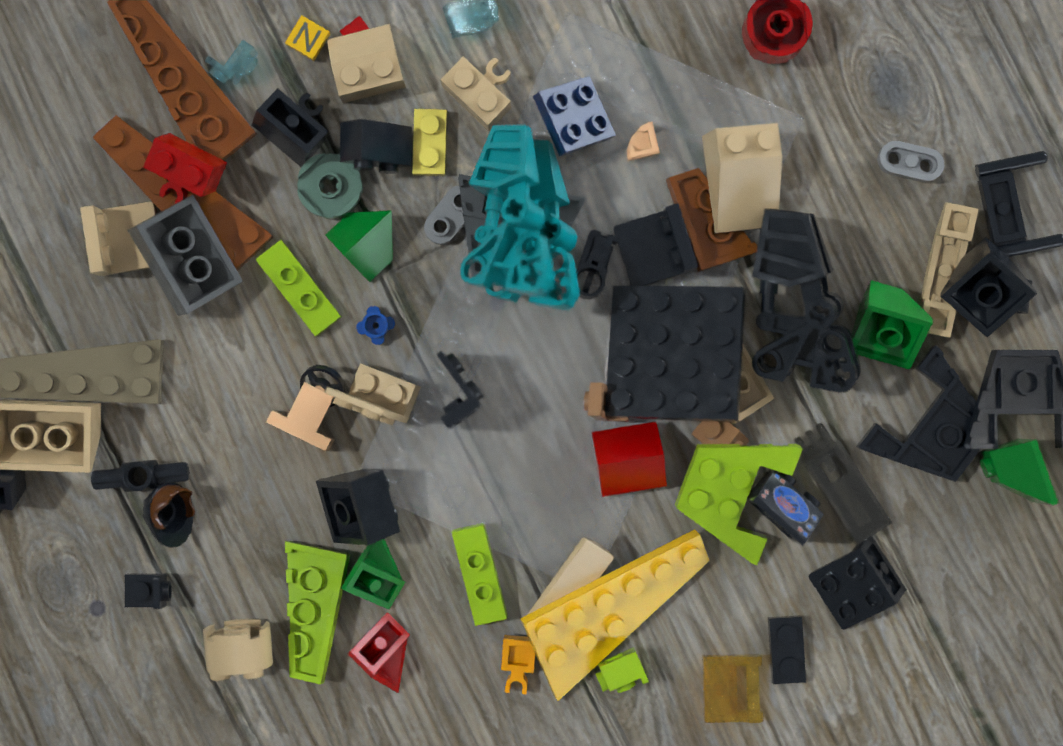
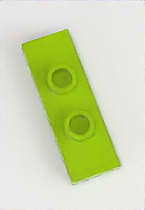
(298, 288)
(479, 574)

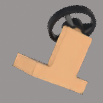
(310, 408)

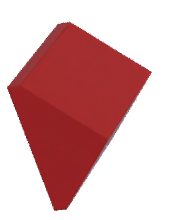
(629, 459)

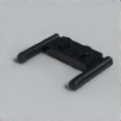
(1003, 206)

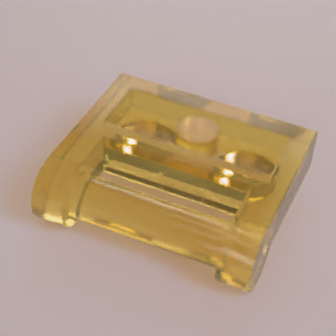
(721, 688)

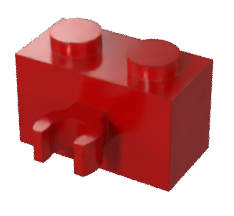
(184, 166)

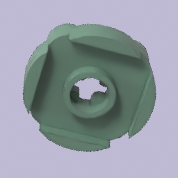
(311, 186)

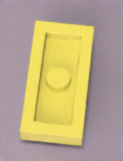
(429, 142)

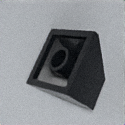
(987, 288)

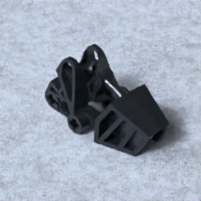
(795, 254)

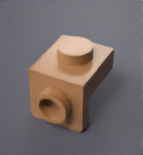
(595, 403)
(719, 433)

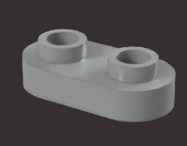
(909, 161)
(448, 213)

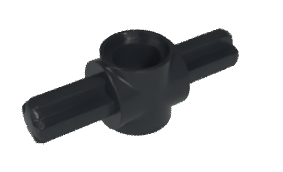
(124, 476)

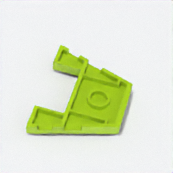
(719, 487)

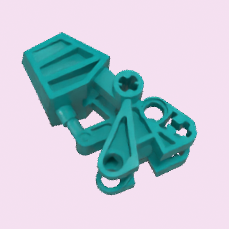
(526, 189)

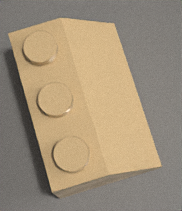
(49, 435)

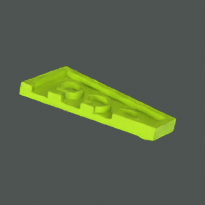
(313, 607)

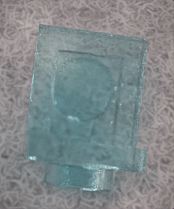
(470, 16)
(240, 63)

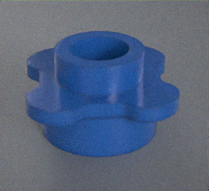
(366, 325)

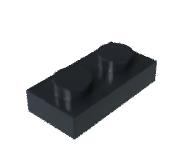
(786, 649)

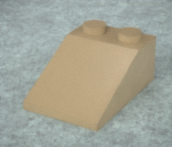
(742, 174)

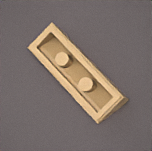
(582, 567)

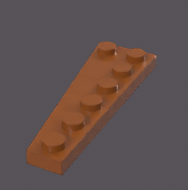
(187, 89)
(234, 229)

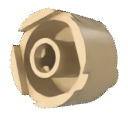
(238, 649)

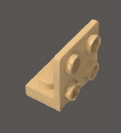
(108, 240)
(378, 396)

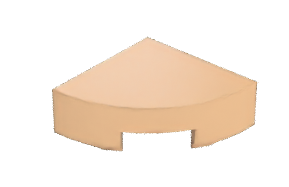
(643, 143)

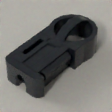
(595, 260)

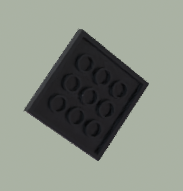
(675, 353)

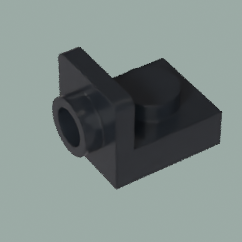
(147, 590)

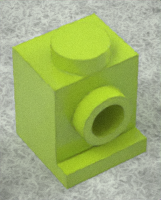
(621, 671)

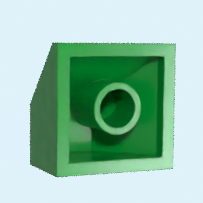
(890, 326)
(1020, 469)

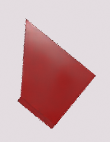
(382, 652)

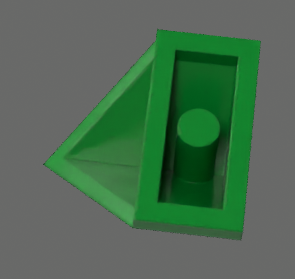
(365, 241)
(375, 576)

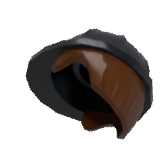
(169, 514)

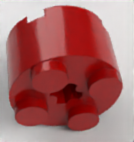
(767, 44)

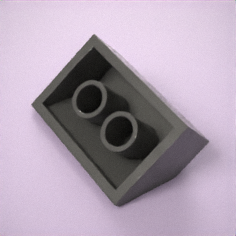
(185, 256)

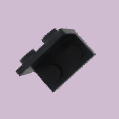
(655, 247)
(458, 409)
(858, 584)

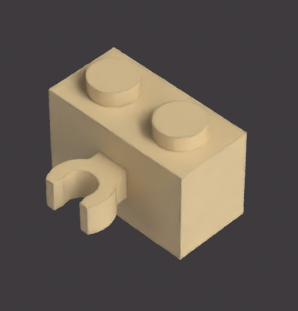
(478, 91)

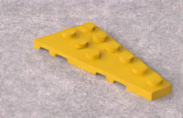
(593, 620)

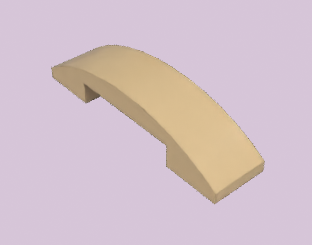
(948, 248)

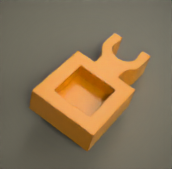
(518, 658)

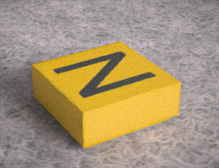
(307, 38)

